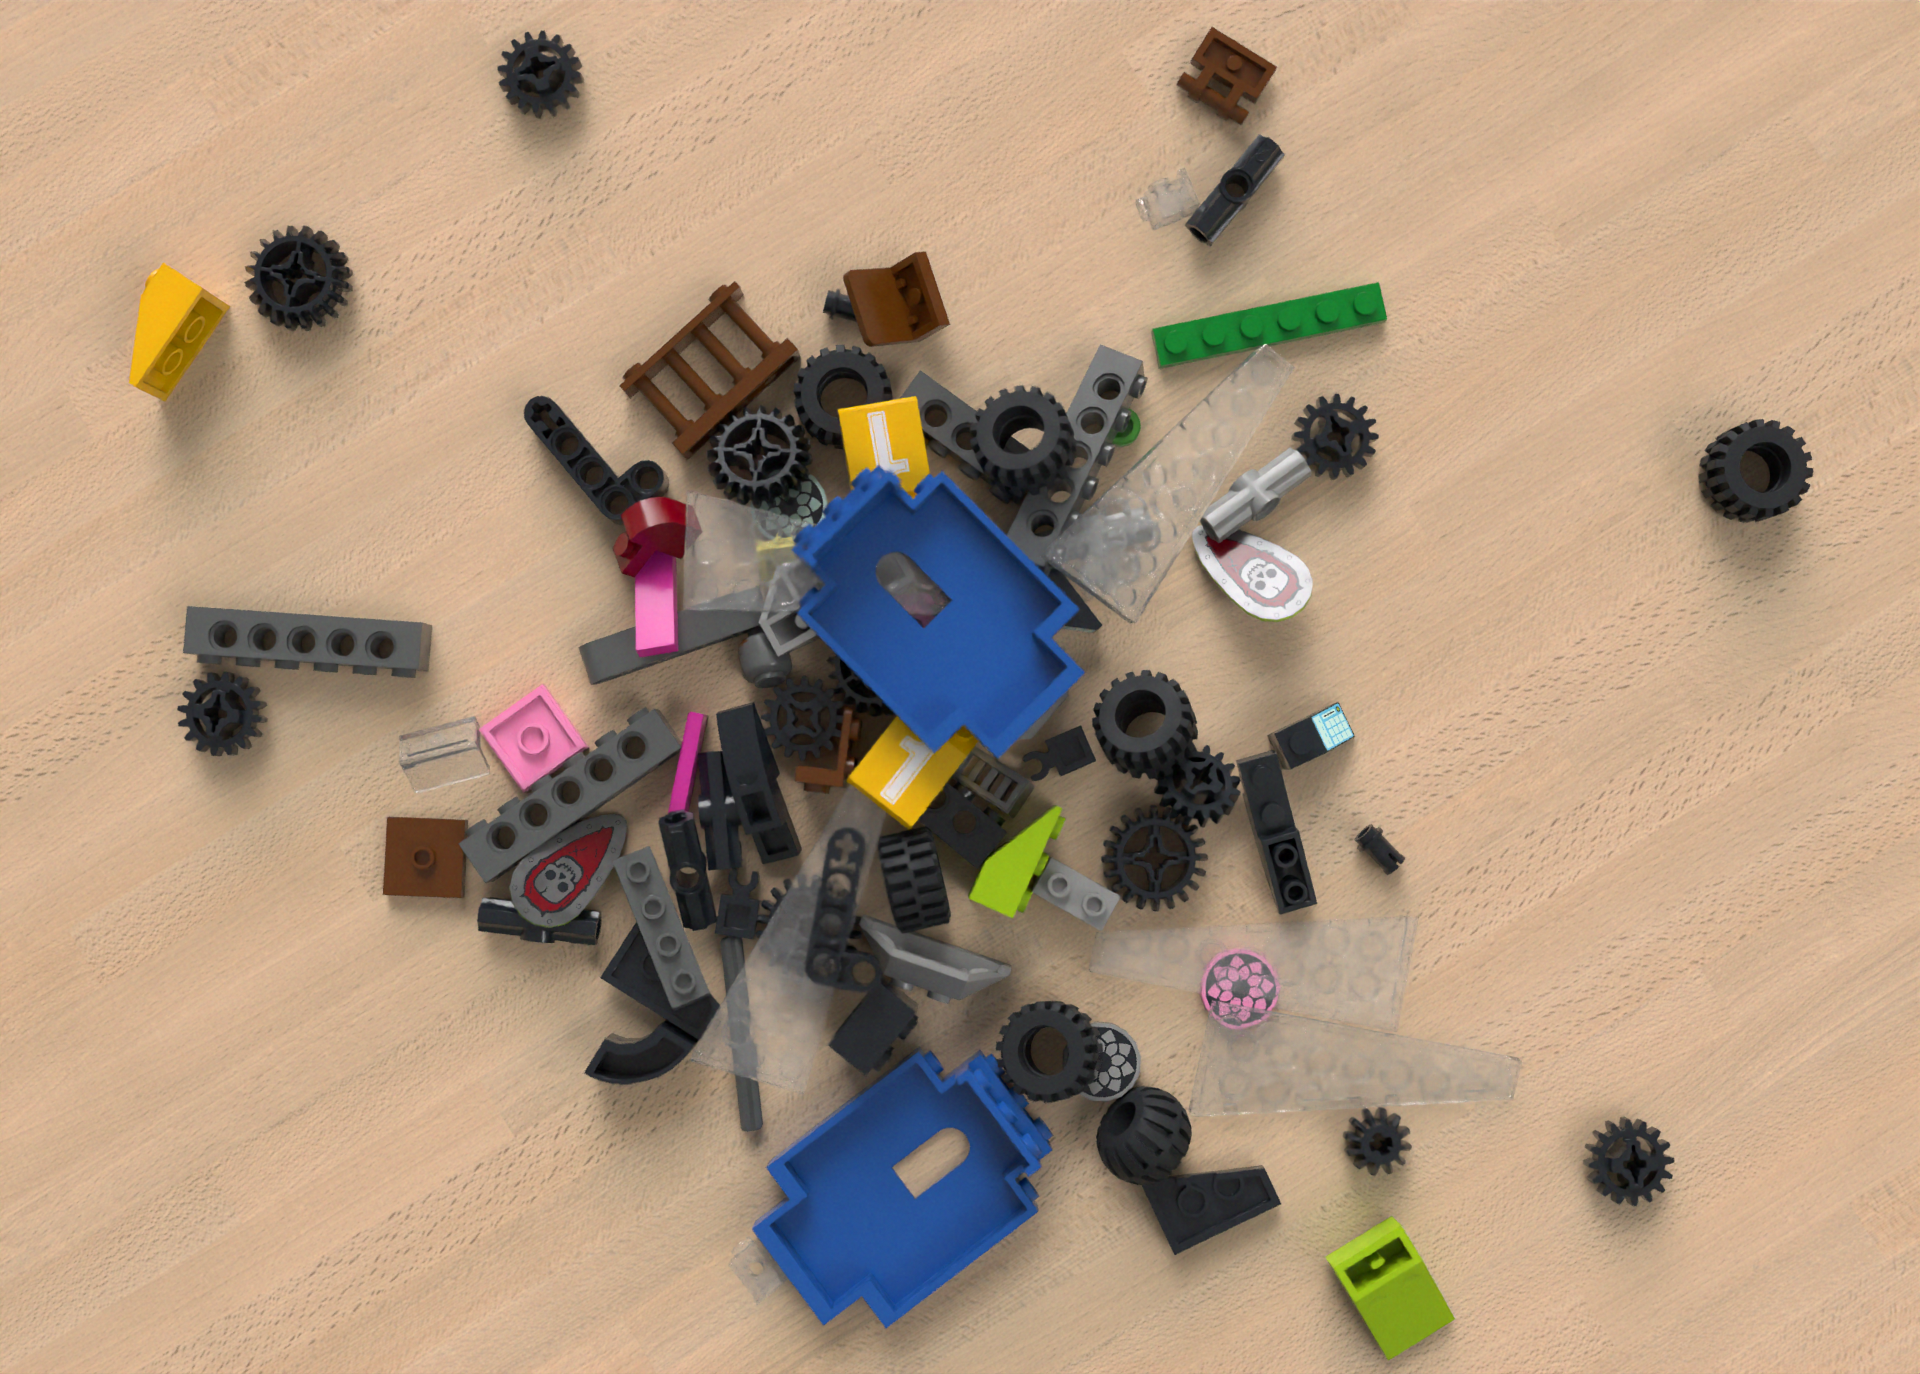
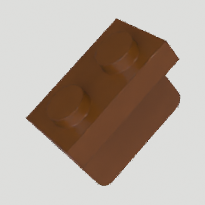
(896, 302)
(820, 779)

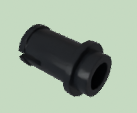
(839, 306)
(1379, 849)

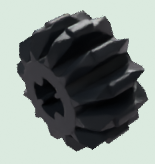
(1368, 1155)

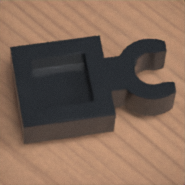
(1066, 753)
(738, 911)

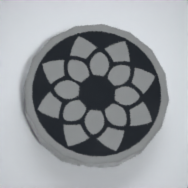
(1118, 1067)

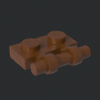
(1232, 66)

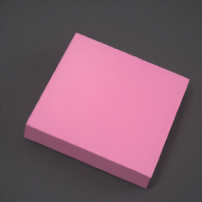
(533, 737)

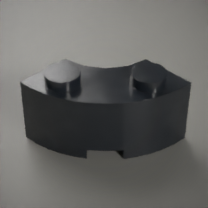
(640, 1059)

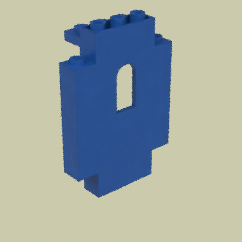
(983, 657)
(855, 1223)

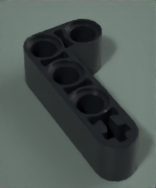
(587, 457)
(843, 907)

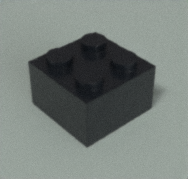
(873, 1026)

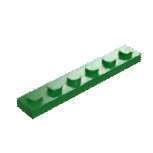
(1269, 325)

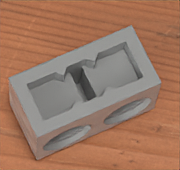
(1075, 893)

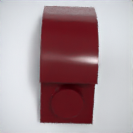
(650, 527)

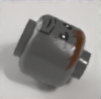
(760, 661)

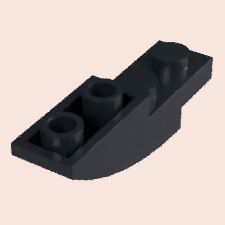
(754, 783)
(1275, 832)

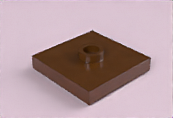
(425, 857)

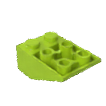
(1008, 870)
(1390, 1287)

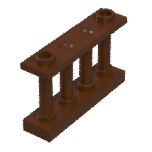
(747, 382)

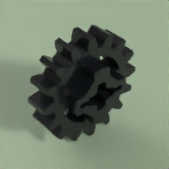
(526, 76)
(1339, 451)
(219, 730)
(790, 730)
(1205, 800)
(1645, 1162)

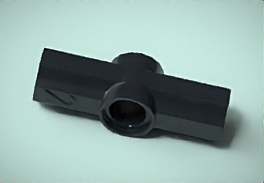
(1247, 172)
(718, 814)
(682, 851)
(501, 917)

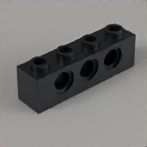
(973, 845)

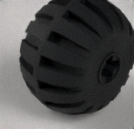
(1144, 1135)

